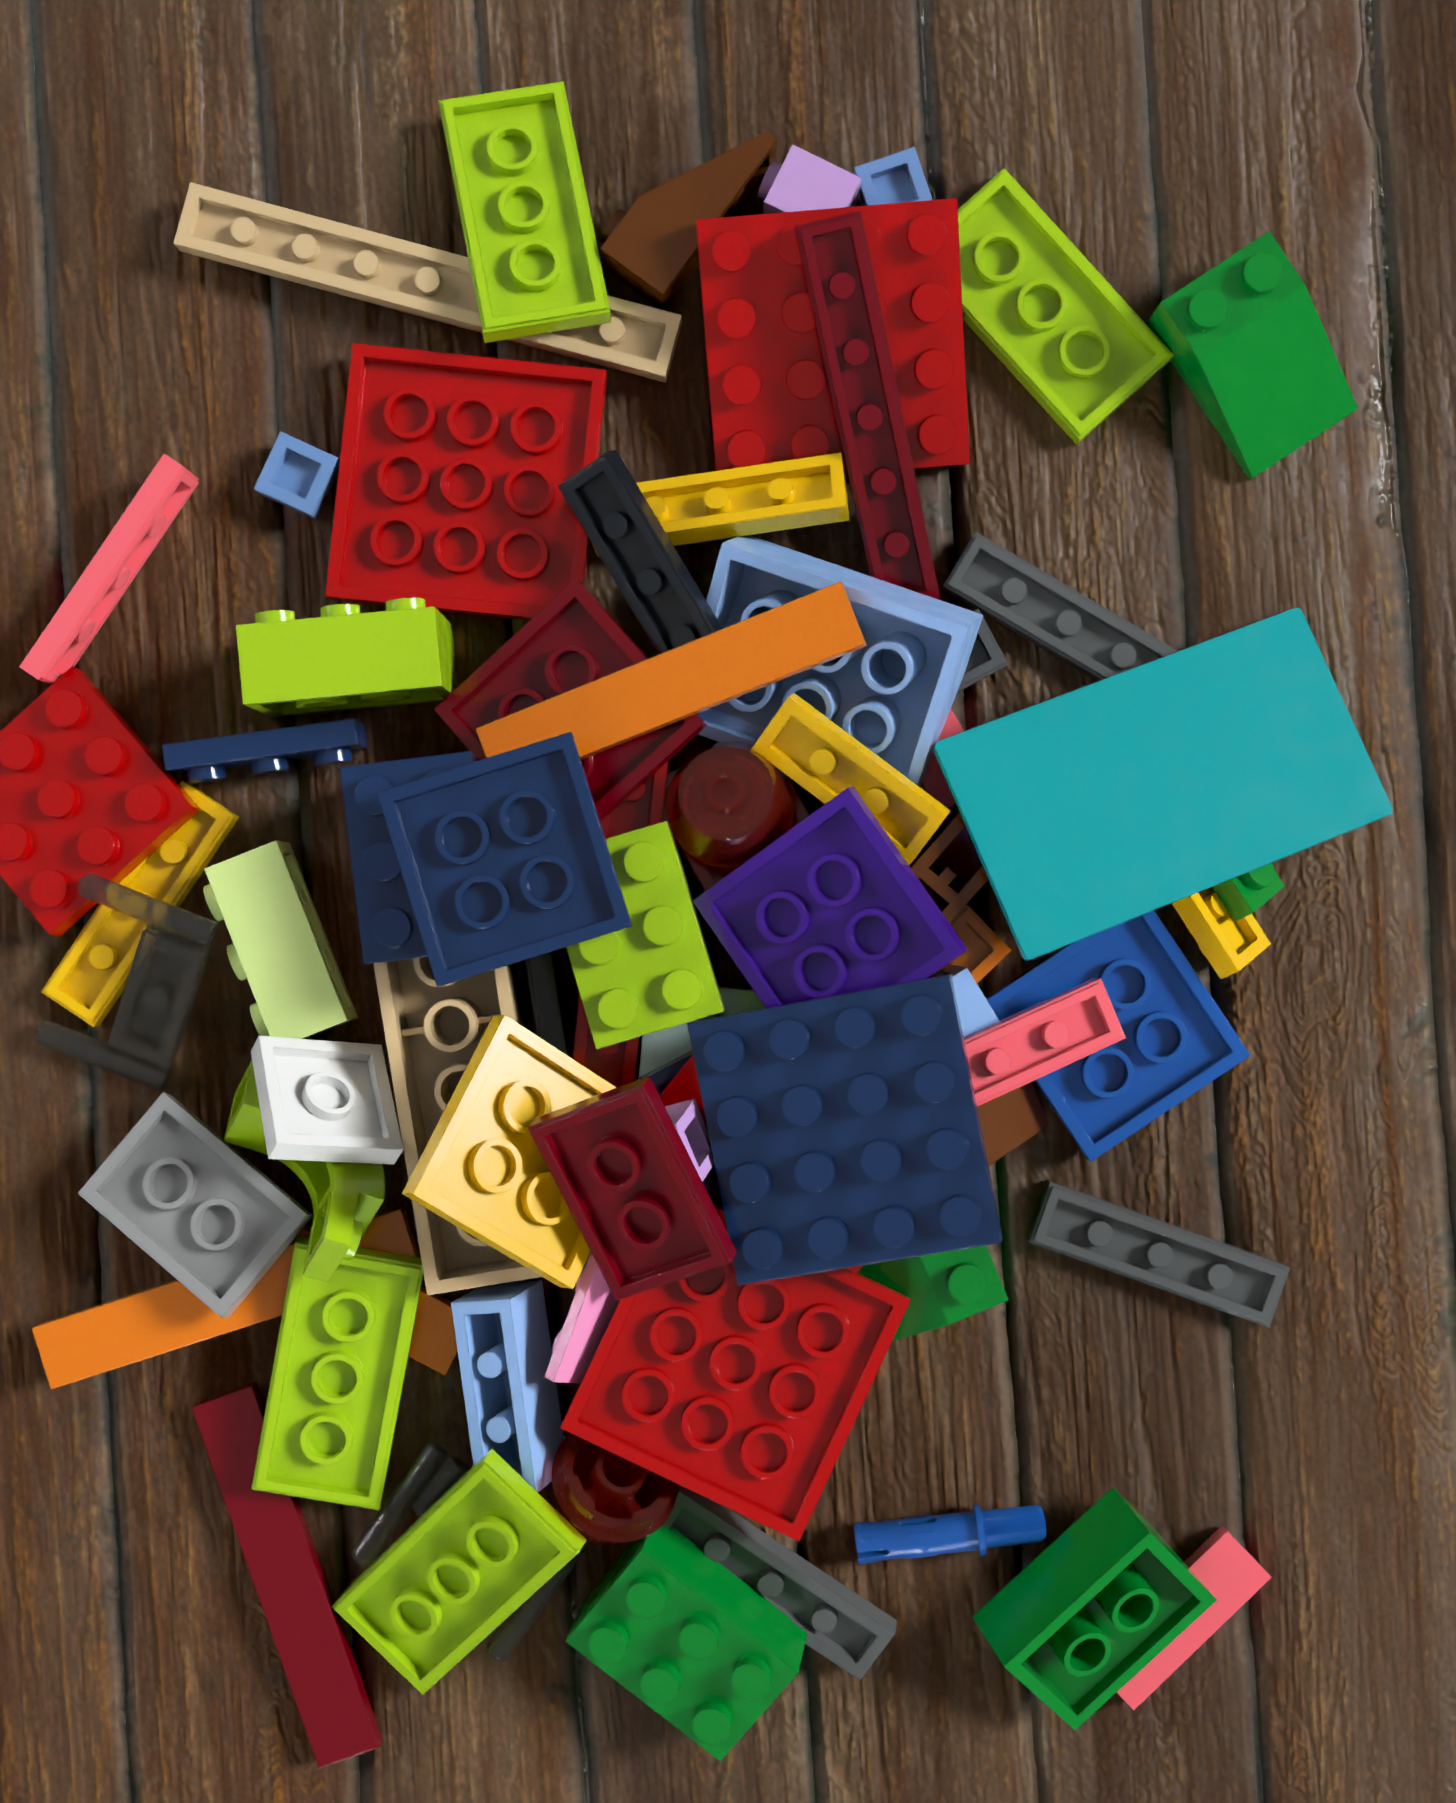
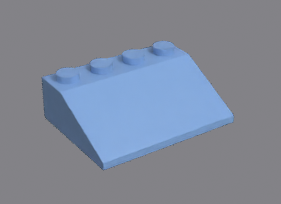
(884, 694)

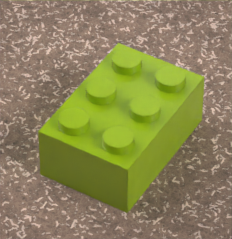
(346, 658)
(658, 967)

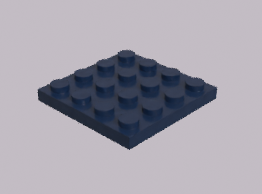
(845, 1130)

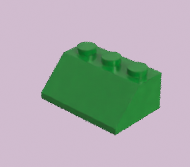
(1092, 1609)

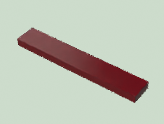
(866, 401)
(289, 1583)

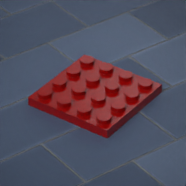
(765, 348)
(458, 480)
(739, 1384)

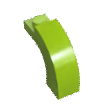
(341, 1193)

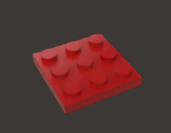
(78, 800)

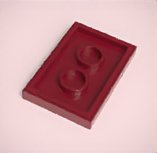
(632, 1189)

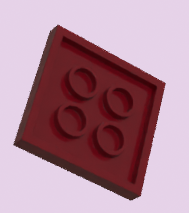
(553, 653)

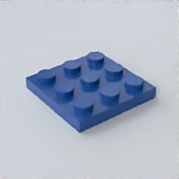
(1170, 1025)

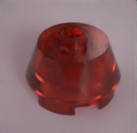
(729, 804)
(608, 1495)

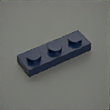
(266, 750)

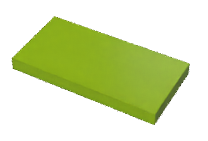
(524, 212)
(1049, 310)
(338, 1378)
(459, 1572)

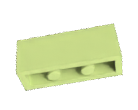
(278, 943)

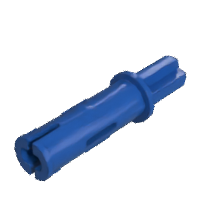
(948, 1533)

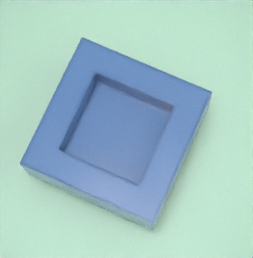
(893, 179)
(298, 475)

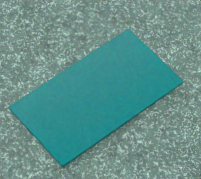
(1161, 782)

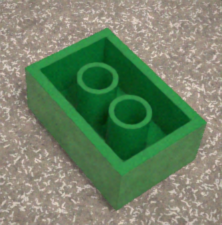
(688, 1639)

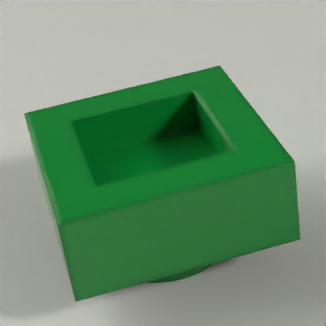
(1249, 891)

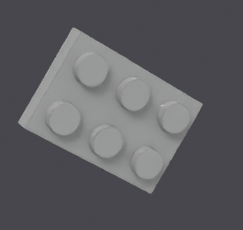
(195, 1205)

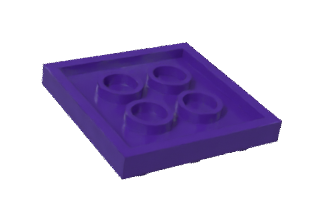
(829, 911)

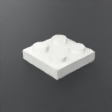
(325, 1101)

